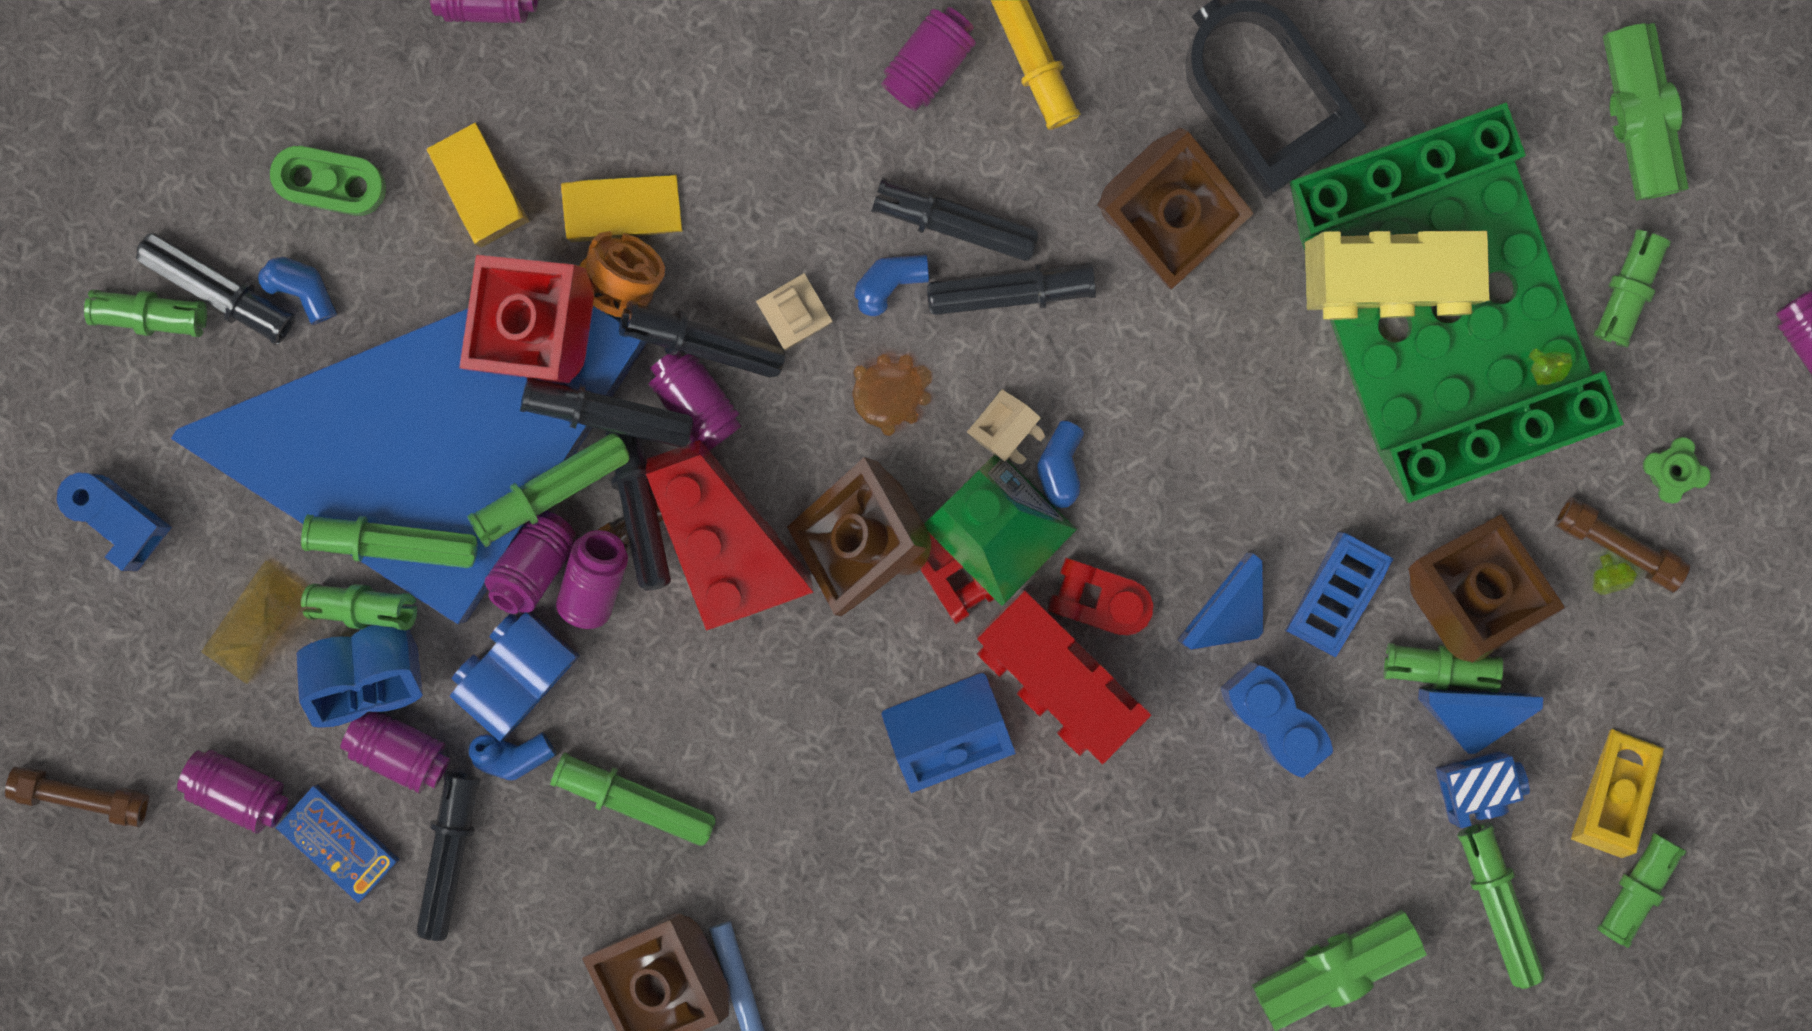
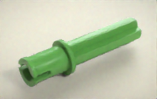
(548, 489)
(388, 541)
(633, 800)
(1501, 904)

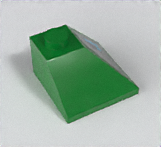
(999, 528)

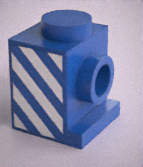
(1481, 787)

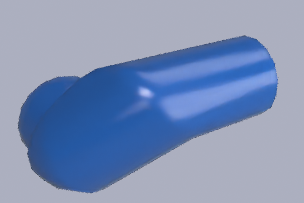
(884, 277)
(300, 280)
(1057, 466)
(509, 760)

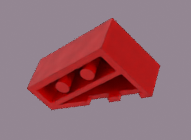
(721, 540)
(1060, 678)

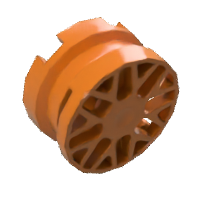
(622, 271)

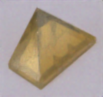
(255, 622)

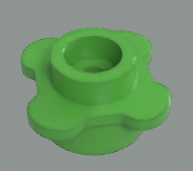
(1660, 467)

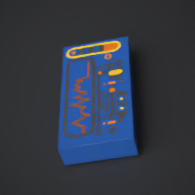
(337, 843)

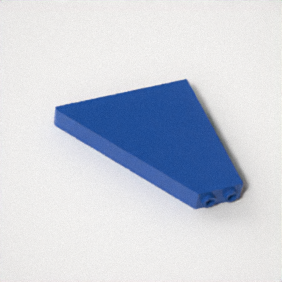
(406, 444)

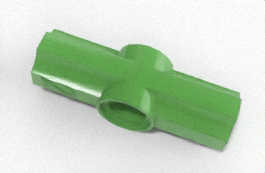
(1646, 111)
(1339, 970)

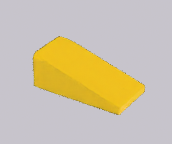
(477, 185)
(621, 206)
(1618, 797)

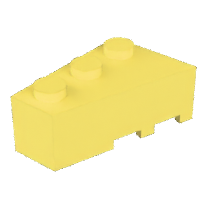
(1396, 273)

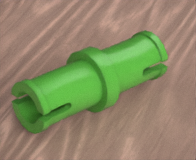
(1632, 288)
(145, 313)
(359, 606)
(1442, 668)
(1641, 890)

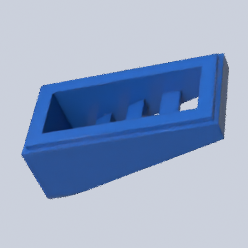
(1331, 564)

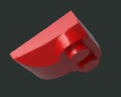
(527, 319)

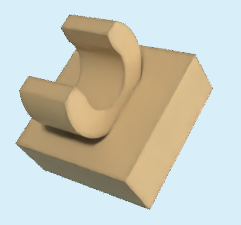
(794, 312)
(1005, 426)

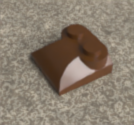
(1173, 206)
(861, 535)
(1482, 590)
(661, 979)

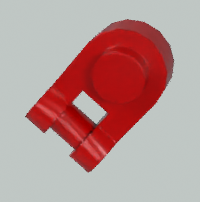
(937, 569)
(1121, 605)

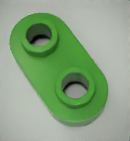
(329, 180)

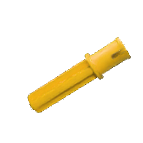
(1037, 62)

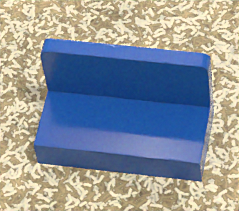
(947, 732)

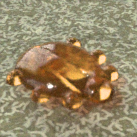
(890, 392)

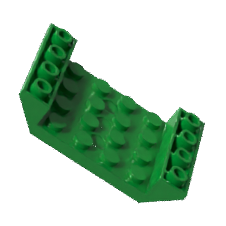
(1460, 392)

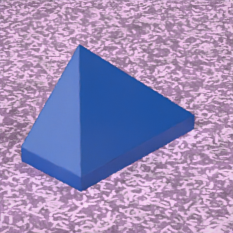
(1232, 611)
(1479, 716)

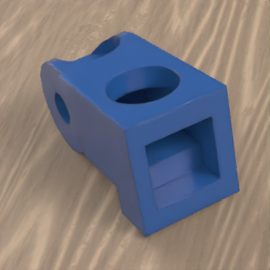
(114, 515)

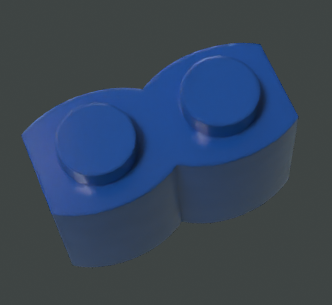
(513, 673)
(357, 675)
(1285, 732)

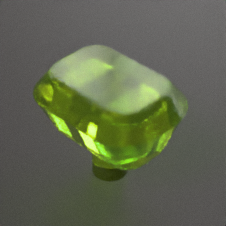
(1550, 367)
(1612, 577)

